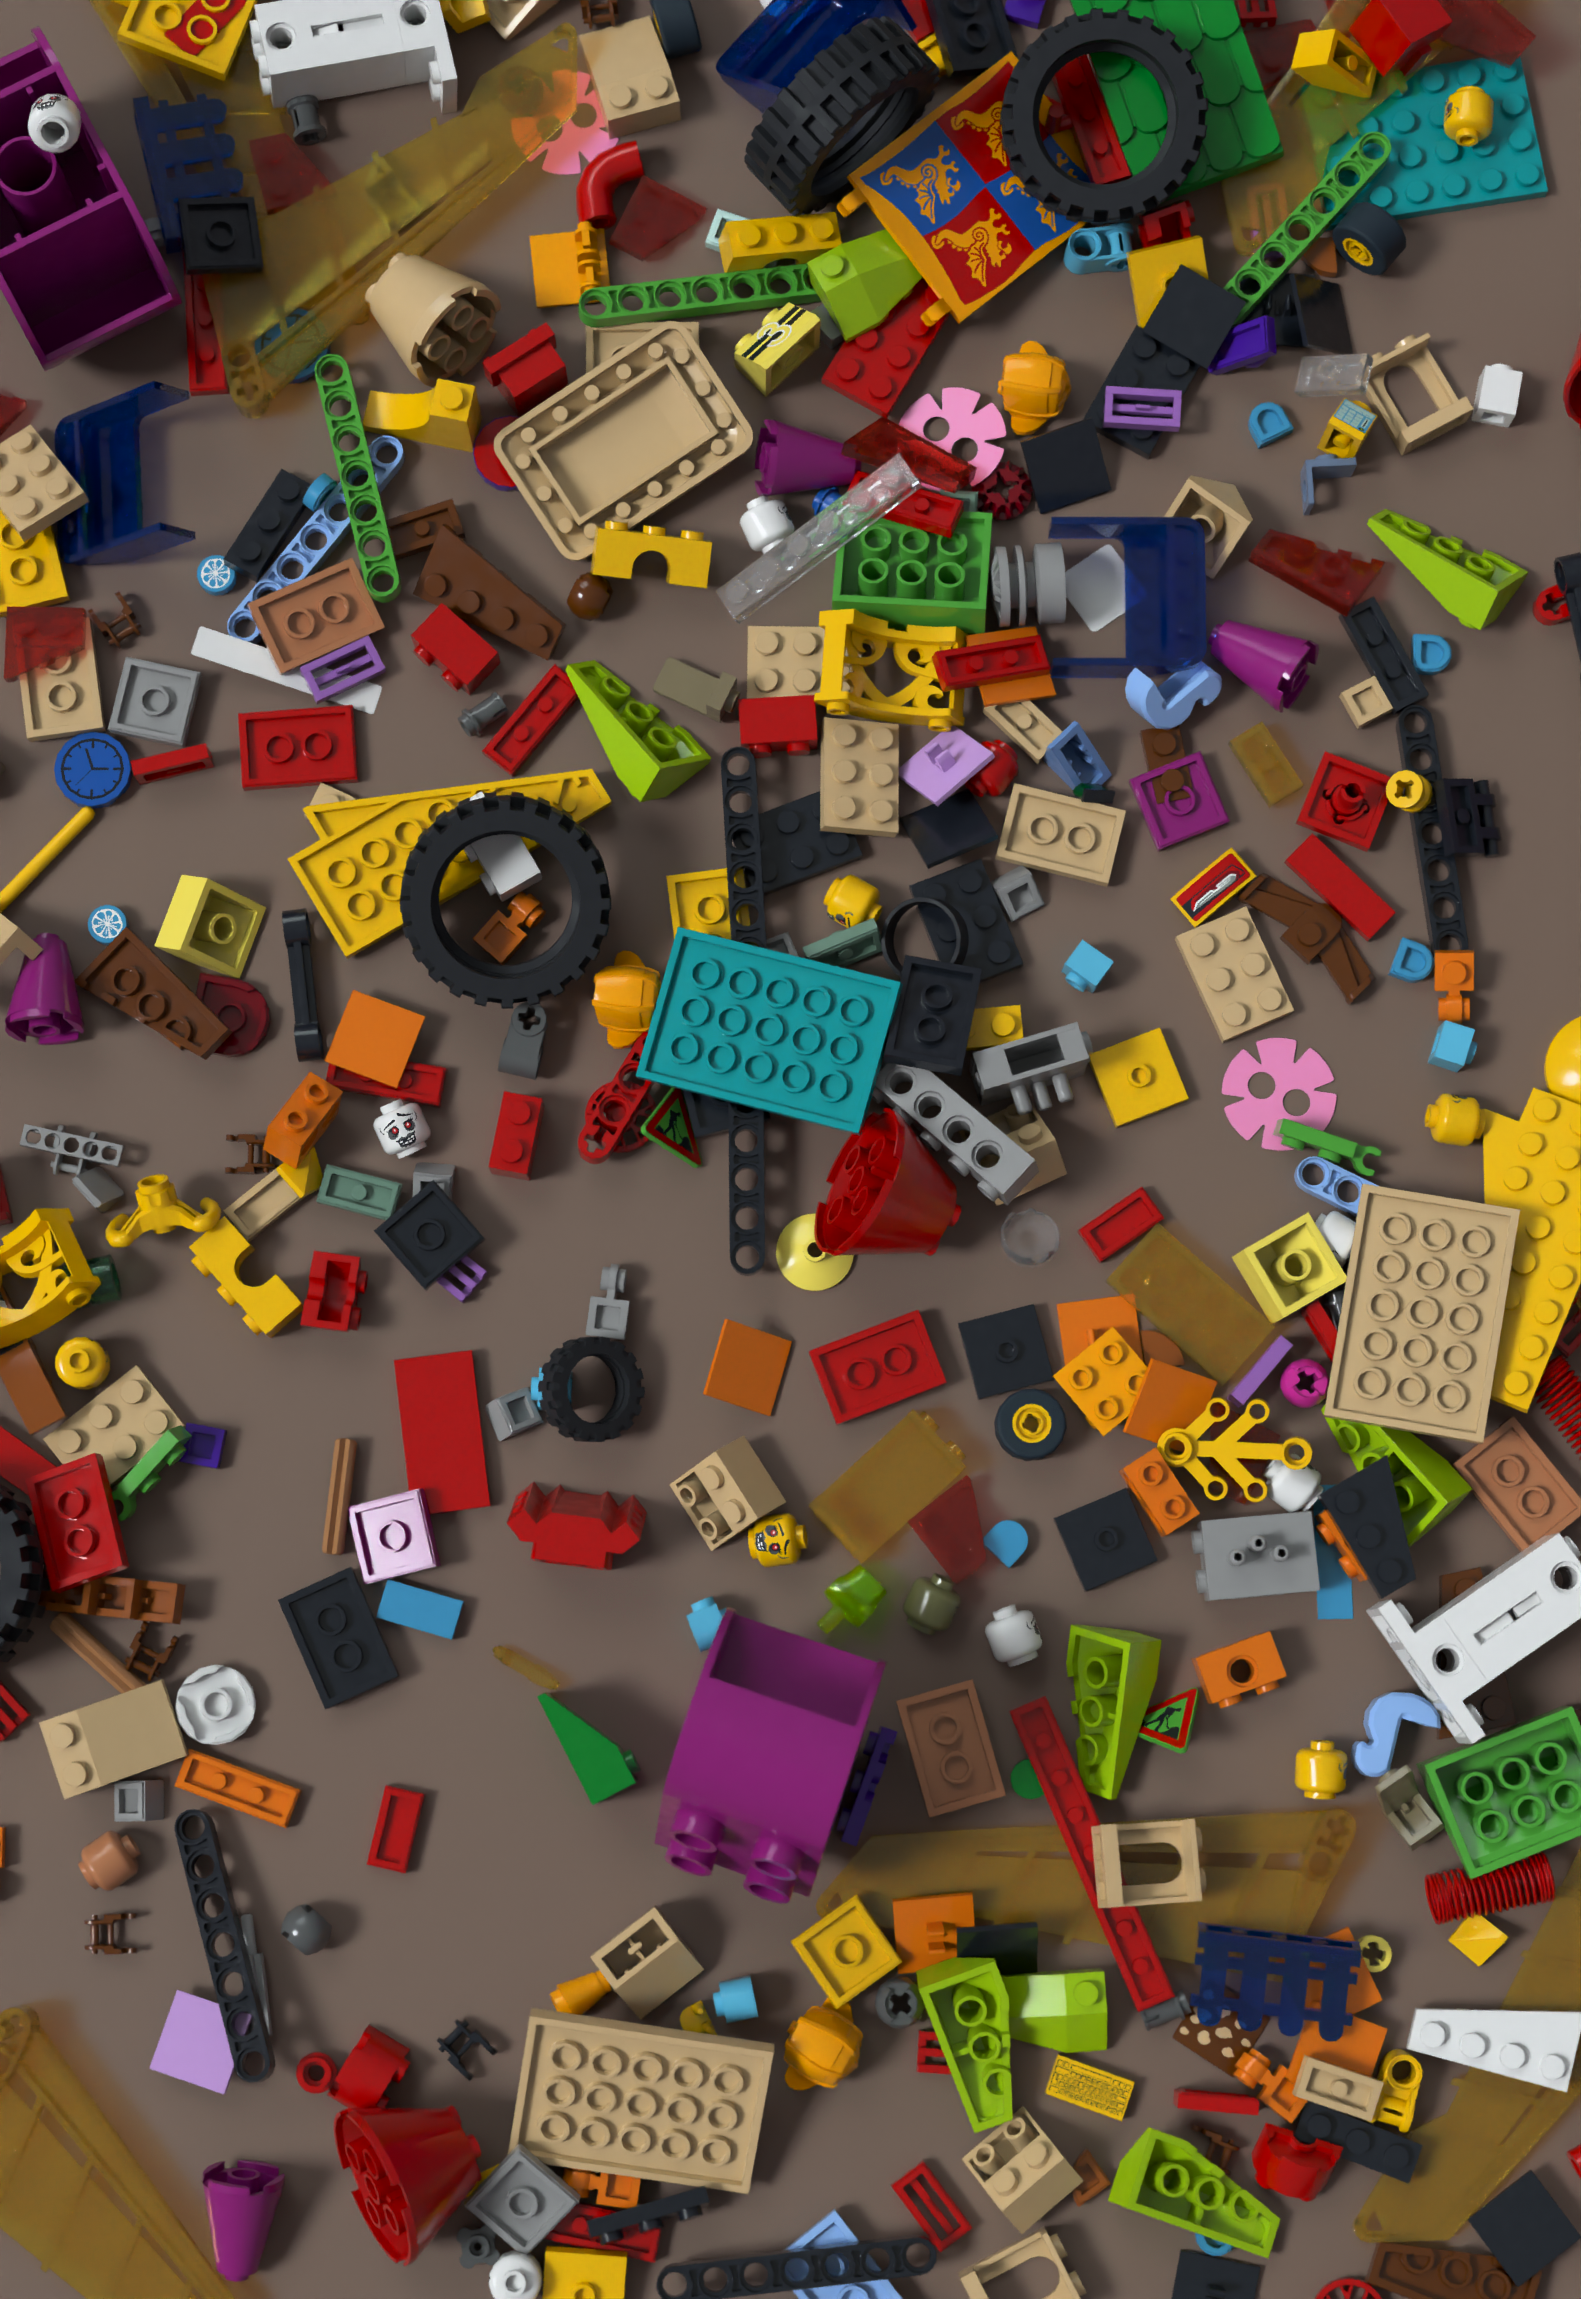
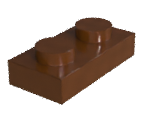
(418, 529)
(1160, 749)

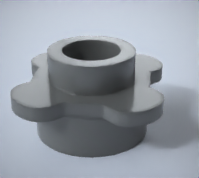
(470, 2255)

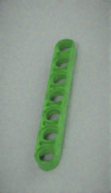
(1312, 219)
(690, 304)
(357, 495)

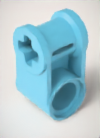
(1106, 245)

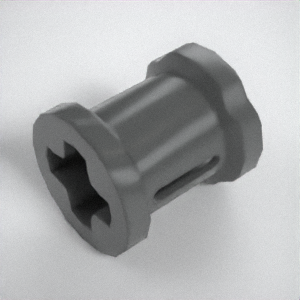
(306, 120)

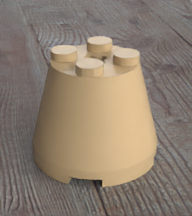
(433, 316)

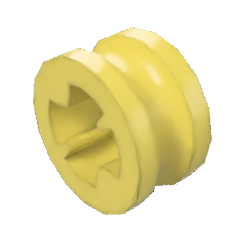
(1380, 1944)

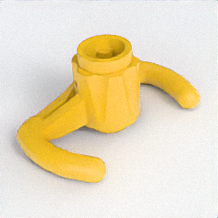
(160, 1212)

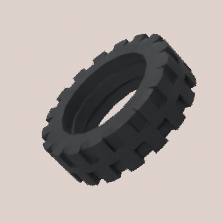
(627, 1389)

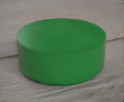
(1025, 1781)

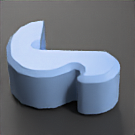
(1173, 699)
(1382, 1727)

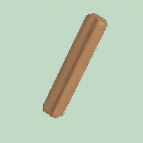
(339, 1496)
(95, 1653)

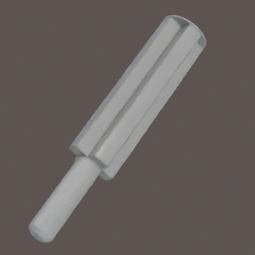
(258, 1969)

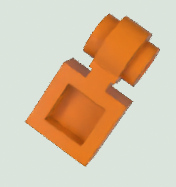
(503, 935)
(1454, 974)
(1277, 2089)
(612, 2188)

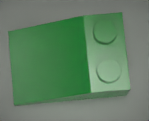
(594, 1756)

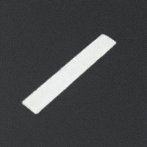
(258, 662)

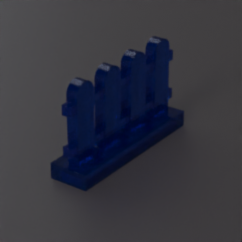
(181, 153)
(1295, 1972)

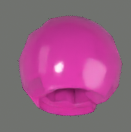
(1306, 1368)

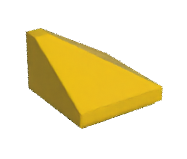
(306, 1177)
(1477, 1939)

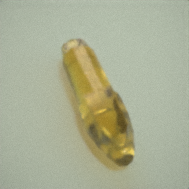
(533, 1672)

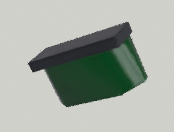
(1094, 793)

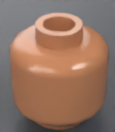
(109, 1860)

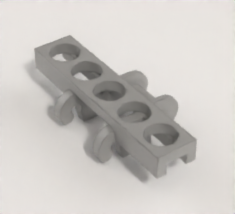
(59, 1148)

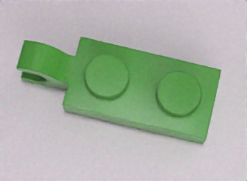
(1330, 1146)
(145, 1473)

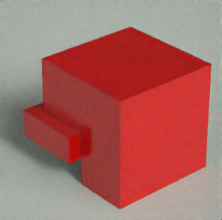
(1399, 32)
(528, 370)

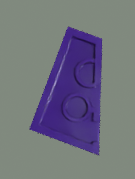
(864, 1784)

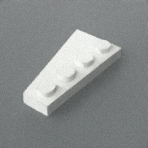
(1512, 2043)

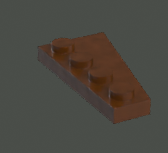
(486, 596)
(149, 991)
(1494, 1698)
(1443, 2274)

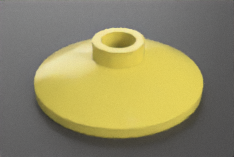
(801, 1268)

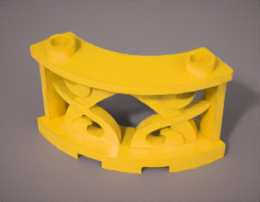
(842, 646)
(50, 1298)

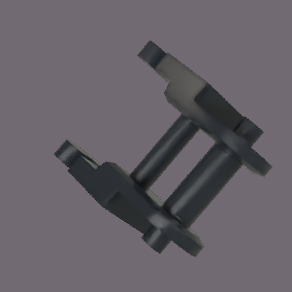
(455, 2056)

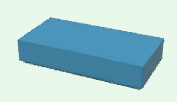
(420, 1609)

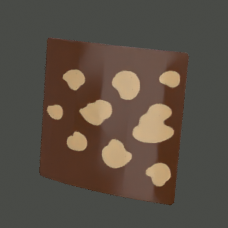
(1219, 2043)

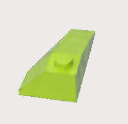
(1461, 580)
(640, 746)
(1112, 1687)
(1059, 2009)

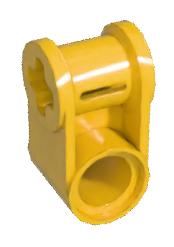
(1397, 2094)

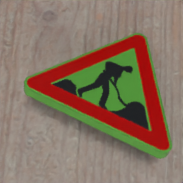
(672, 1128)
(1171, 1721)

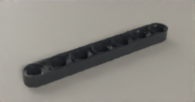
(1425, 852)
(740, 859)
(743, 1199)
(238, 1959)
(814, 2257)

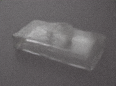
(1333, 375)

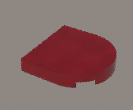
(239, 1008)

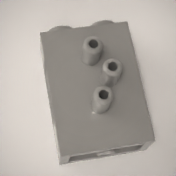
(1032, 1066)
(1256, 1556)

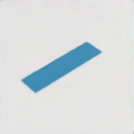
(1335, 1592)

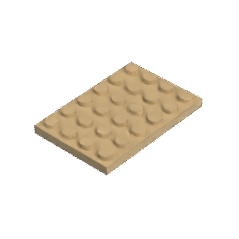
(1422, 1313)
(641, 2100)

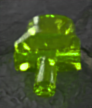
(853, 1598)

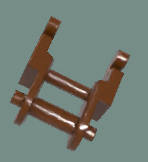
(586, 10)
(106, 628)
(250, 1168)
(161, 1658)
(109, 1948)
(1216, 2138)

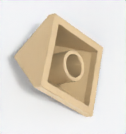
(1219, 512)

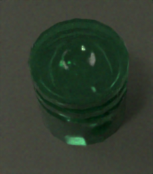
(110, 1286)

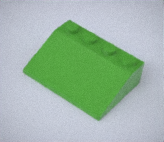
(917, 575)
(1510, 1791)

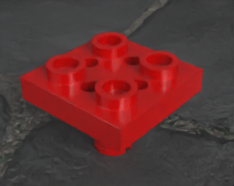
(1350, 788)

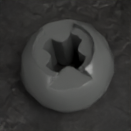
(306, 1929)
(884, 2004)

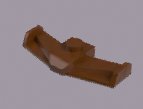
(1311, 932)

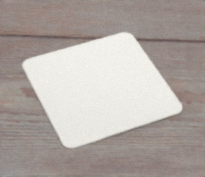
(1097, 587)

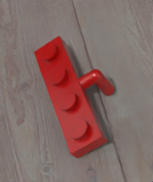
(1088, 121)

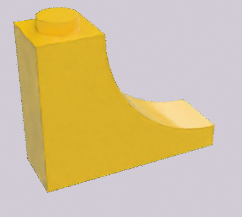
(441, 417)

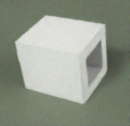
(1497, 395)

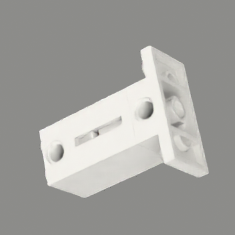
(352, 48)
(1486, 1628)

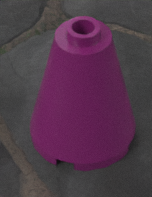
(799, 460)
(1265, 660)
(46, 996)
(241, 2213)

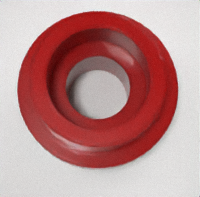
(303, 2072)

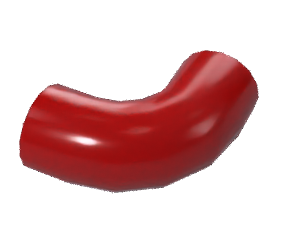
(601, 180)

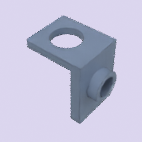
(1322, 467)

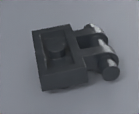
(1467, 818)

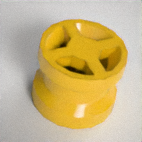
(1416, 796)

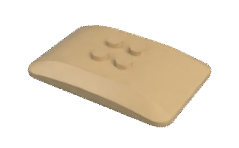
(624, 439)

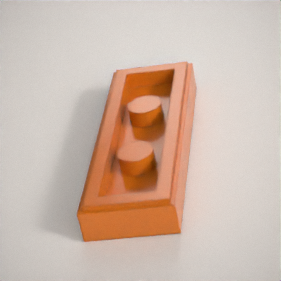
(238, 1788)

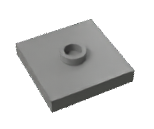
(155, 702)
(522, 2200)

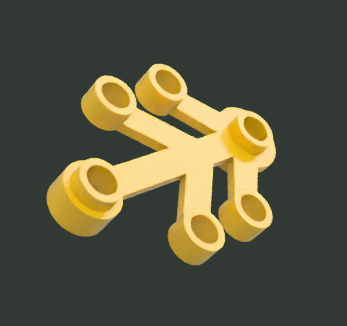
(1227, 1449)

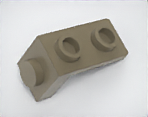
(697, 689)
(1406, 1807)

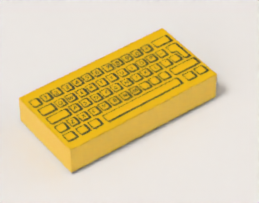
(1089, 2087)

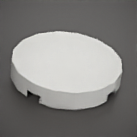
(215, 1705)

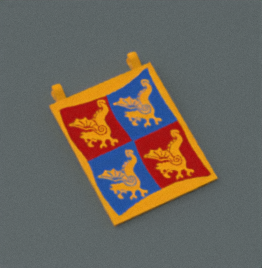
(955, 201)

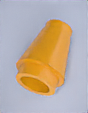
(580, 1993)

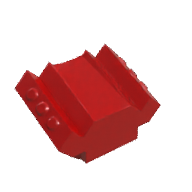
(576, 1526)

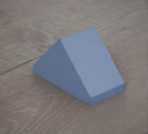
(1075, 758)

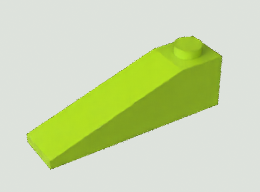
(862, 281)
(1422, 1478)
(972, 2026)
(1182, 2187)

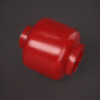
(998, 773)

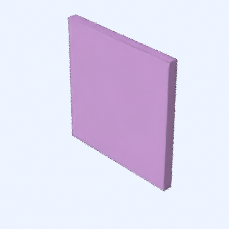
(944, 765)
(196, 2043)

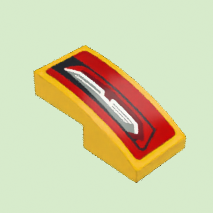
(1213, 887)

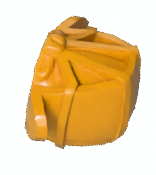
(1033, 387)
(625, 998)
(822, 2047)

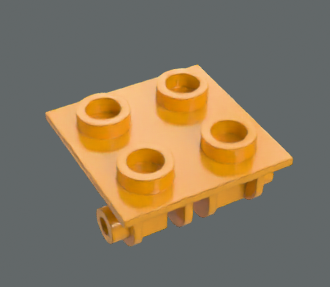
(568, 265)
(1104, 1381)

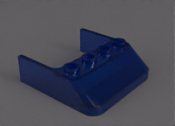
(789, 37)
(103, 457)
(1160, 592)

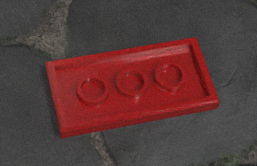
(443, 1430)

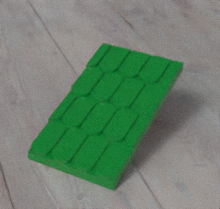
(1238, 115)

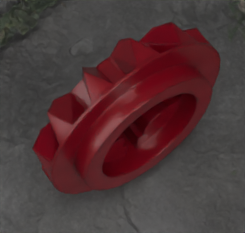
(1018, 496)

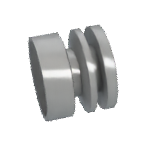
(1029, 584)

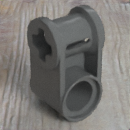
(524, 1048)

